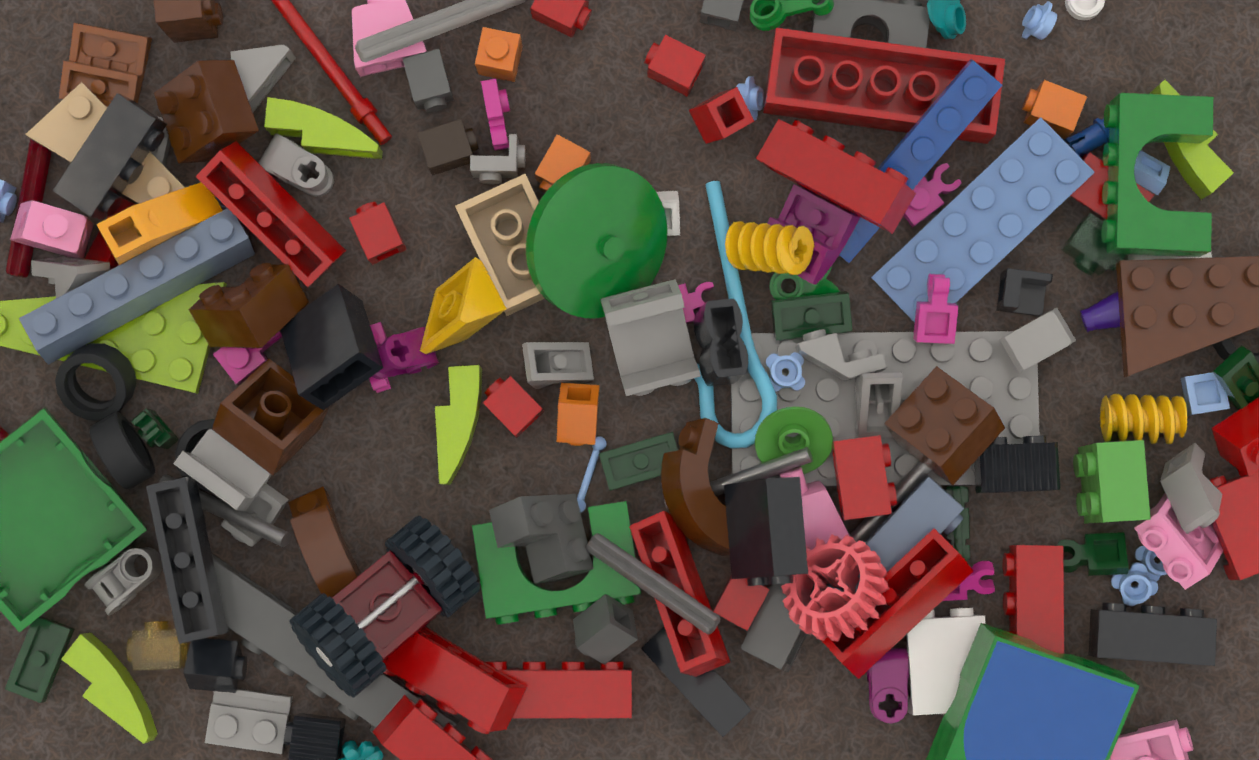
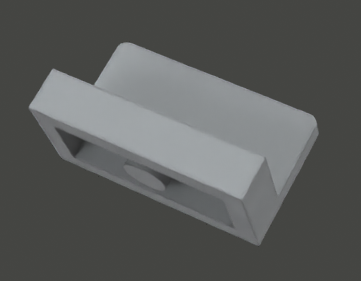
(224, 470)

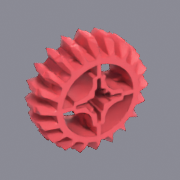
(831, 610)

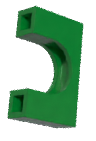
(1133, 222)
(510, 592)

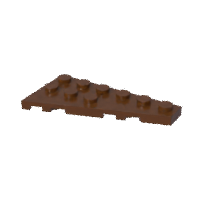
(1183, 306)

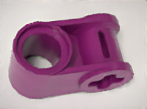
(402, 354)
(889, 677)

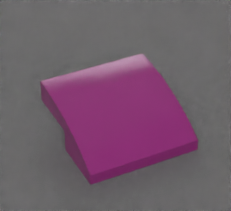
(826, 221)

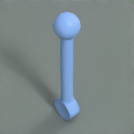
(600, 445)

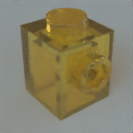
(156, 647)

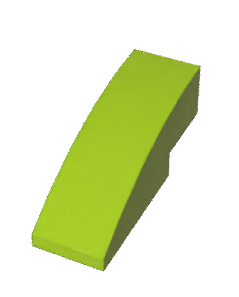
(318, 129)
(1196, 161)
(458, 421)
(111, 686)

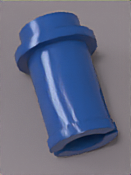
(1089, 138)

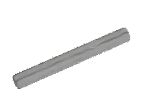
(429, 26)

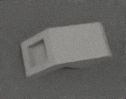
(827, 354)
(1189, 491)

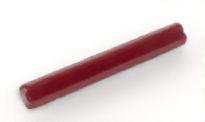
(31, 189)

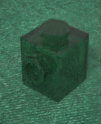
(1088, 249)

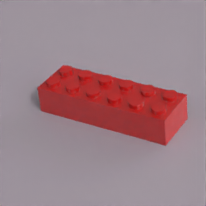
(868, 82)

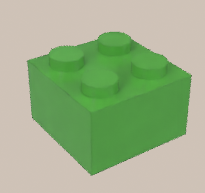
(1112, 482)

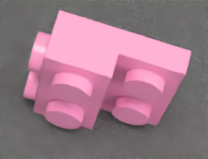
(1183, 555)
(1154, 742)

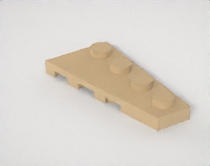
(70, 125)

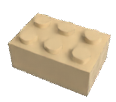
(498, 230)

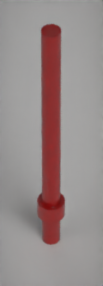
(362, 108)

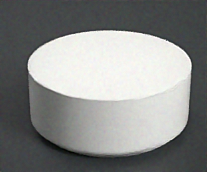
(1084, 8)

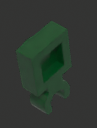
(154, 429)
(1100, 553)

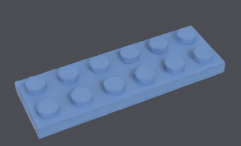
(986, 218)

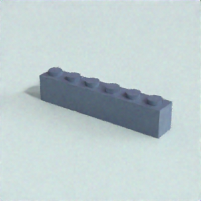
(137, 286)

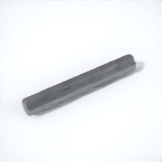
(653, 583)

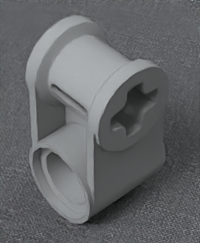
(293, 164)
(120, 582)

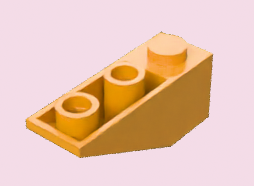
(157, 220)

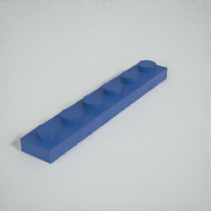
(932, 137)

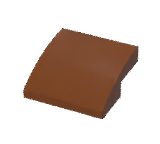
(105, 62)

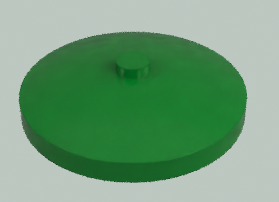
(595, 238)

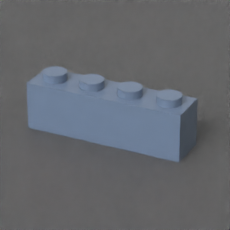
(912, 520)

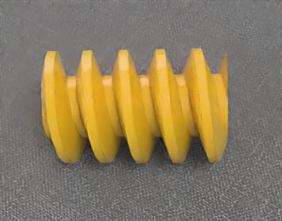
(769, 247)
(1143, 417)

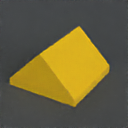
(461, 307)

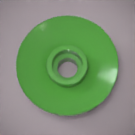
(813, 431)

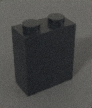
(331, 347)
(766, 530)

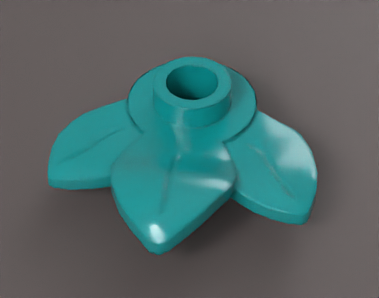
(947, 17)

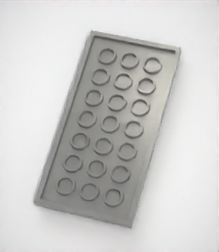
(974, 361)

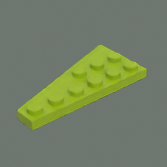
(160, 344)

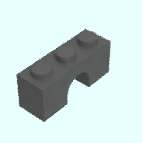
(898, 22)

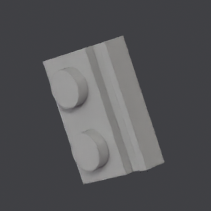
(249, 720)

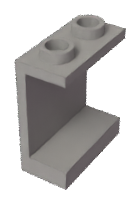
(650, 338)

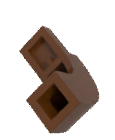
(689, 490)
(322, 542)

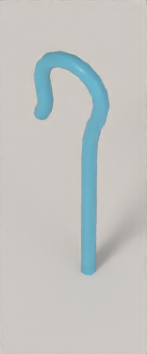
(755, 368)

